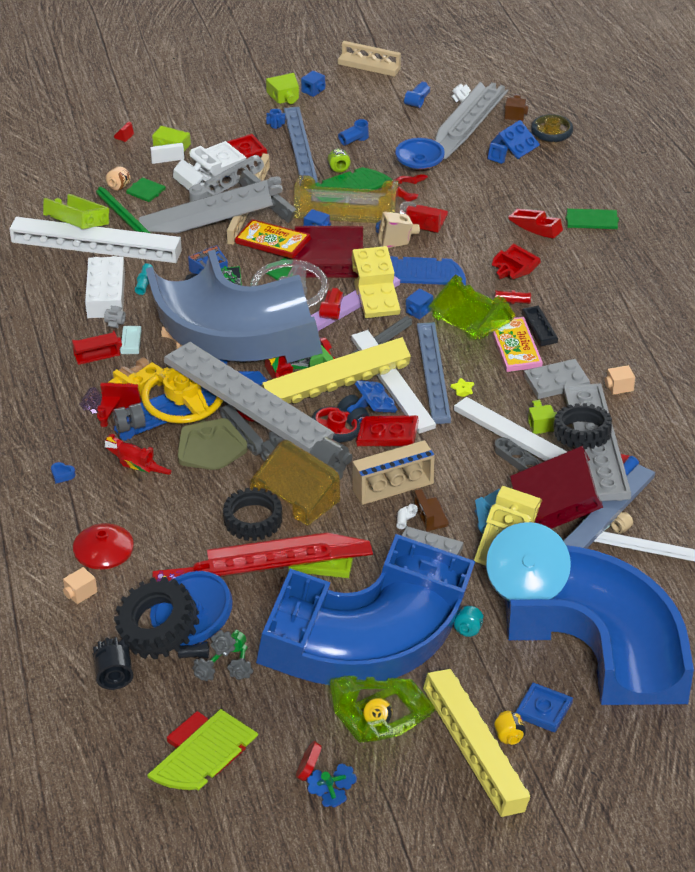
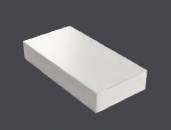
(167, 153)

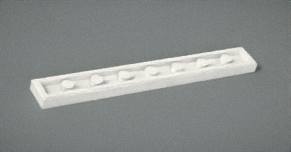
(398, 387)
(507, 429)

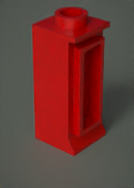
(96, 348)

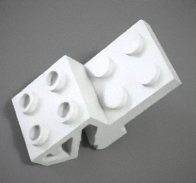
(208, 164)

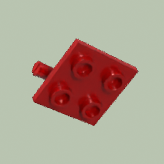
(116, 396)

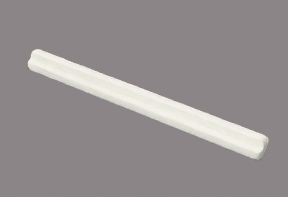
(646, 546)

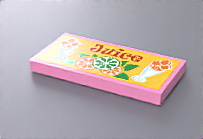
(517, 346)

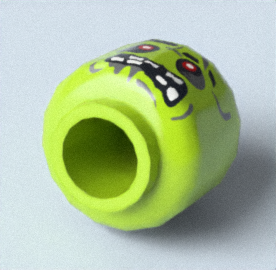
(339, 160)

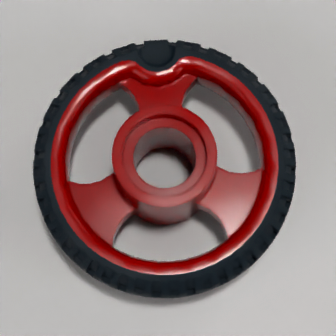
(336, 423)

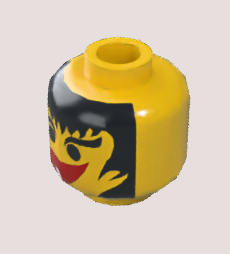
(381, 704)
(509, 727)

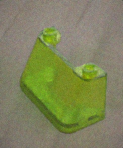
(470, 310)

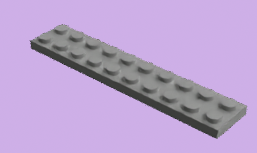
(247, 396)
(605, 460)

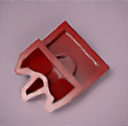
(515, 262)

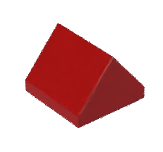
(125, 132)

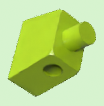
(283, 88)

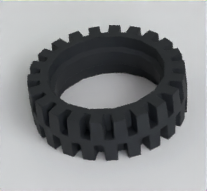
(583, 414)
(257, 529)

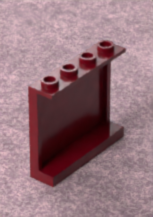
(331, 249)
(563, 486)

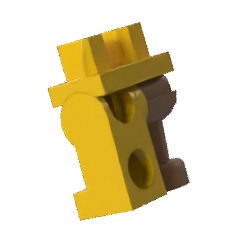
(138, 374)

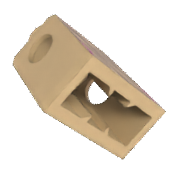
(396, 229)

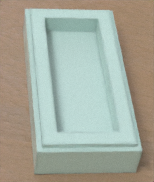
(131, 339)

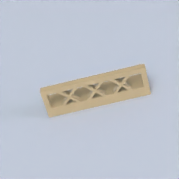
(370, 62)

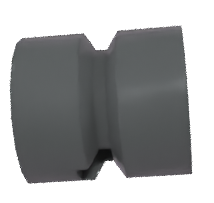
(135, 415)

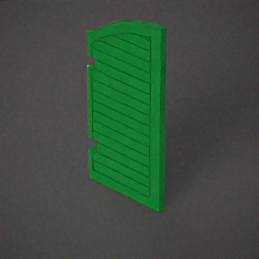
(361, 179)

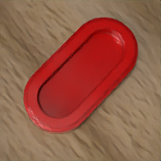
(308, 761)

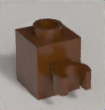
(516, 108)

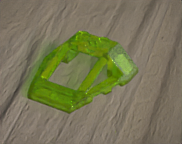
(345, 693)

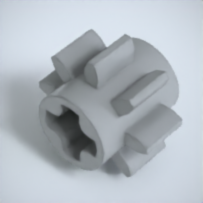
(114, 316)

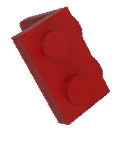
(427, 217)

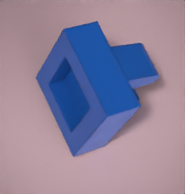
(497, 152)

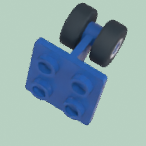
(373, 395)

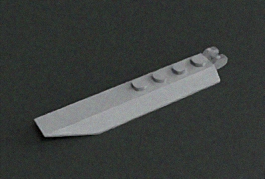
(468, 116)
(213, 208)

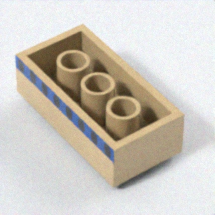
(393, 472)

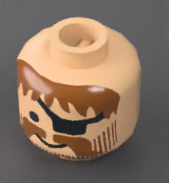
(118, 178)

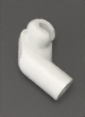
(405, 514)

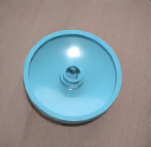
(528, 562)

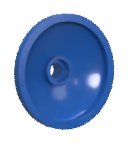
(419, 153)

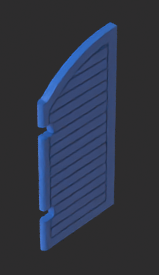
(426, 270)

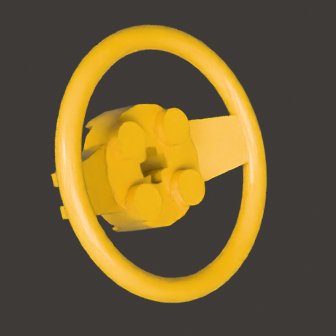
(181, 391)

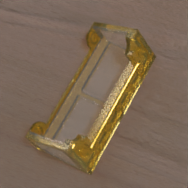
(345, 203)

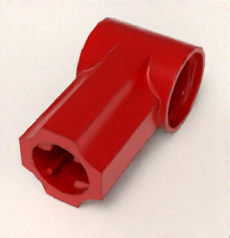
(331, 306)

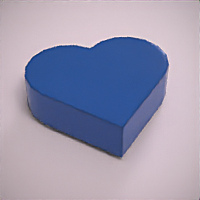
(62, 472)

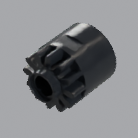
(112, 664)

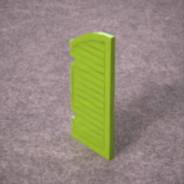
(203, 753)

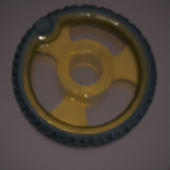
(551, 129)

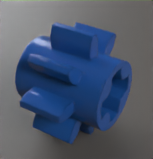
(275, 118)

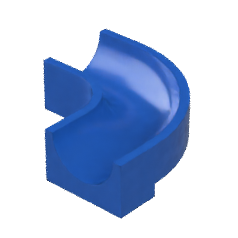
(624, 621)
(368, 631)

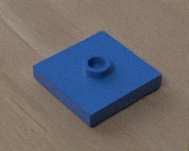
(544, 707)

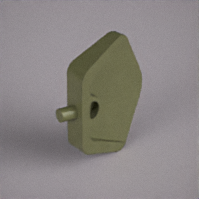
(210, 444)

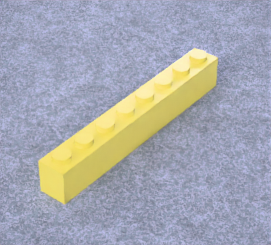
(340, 371)
(476, 743)

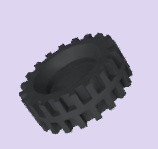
(166, 635)

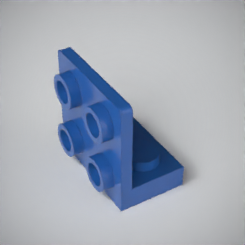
(517, 139)

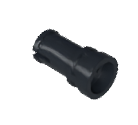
(197, 650)

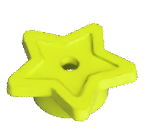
(463, 388)

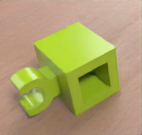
(541, 418)

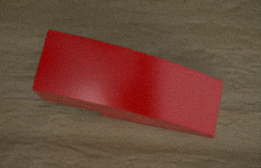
(537, 222)

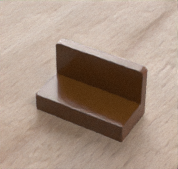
(430, 511)

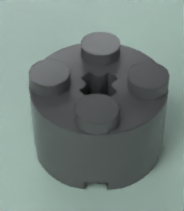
(332, 454)

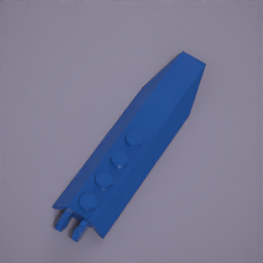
(167, 406)

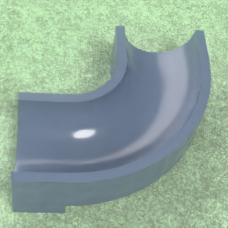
(237, 319)

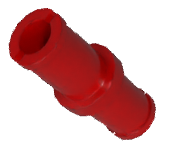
(514, 297)

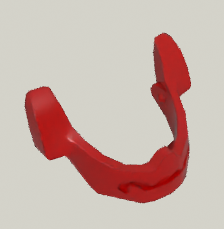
(414, 180)

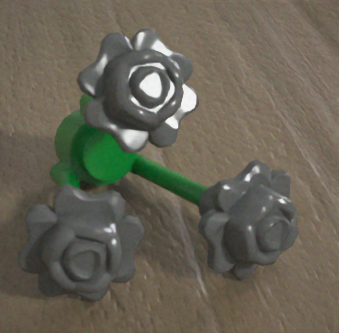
(223, 644)

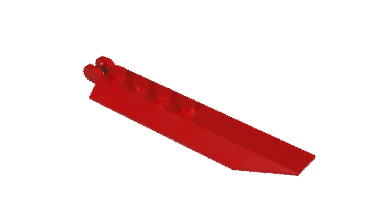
(282, 554)

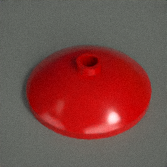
(103, 546)

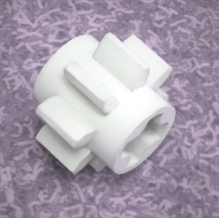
(460, 92)

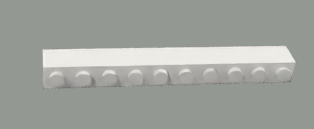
(96, 240)

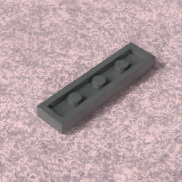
(280, 205)

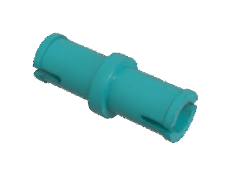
(142, 280)

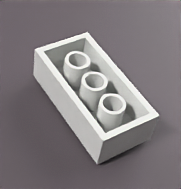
(104, 285)

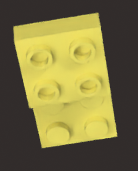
(375, 281)
(510, 509)

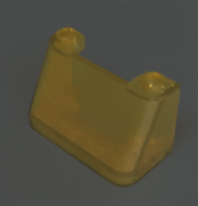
(299, 480)

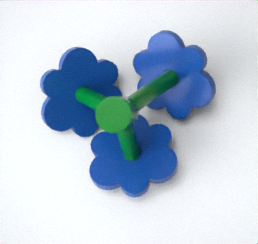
(323, 782)

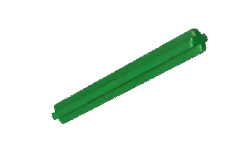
(120, 210)

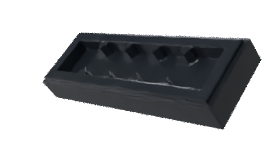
(539, 325)

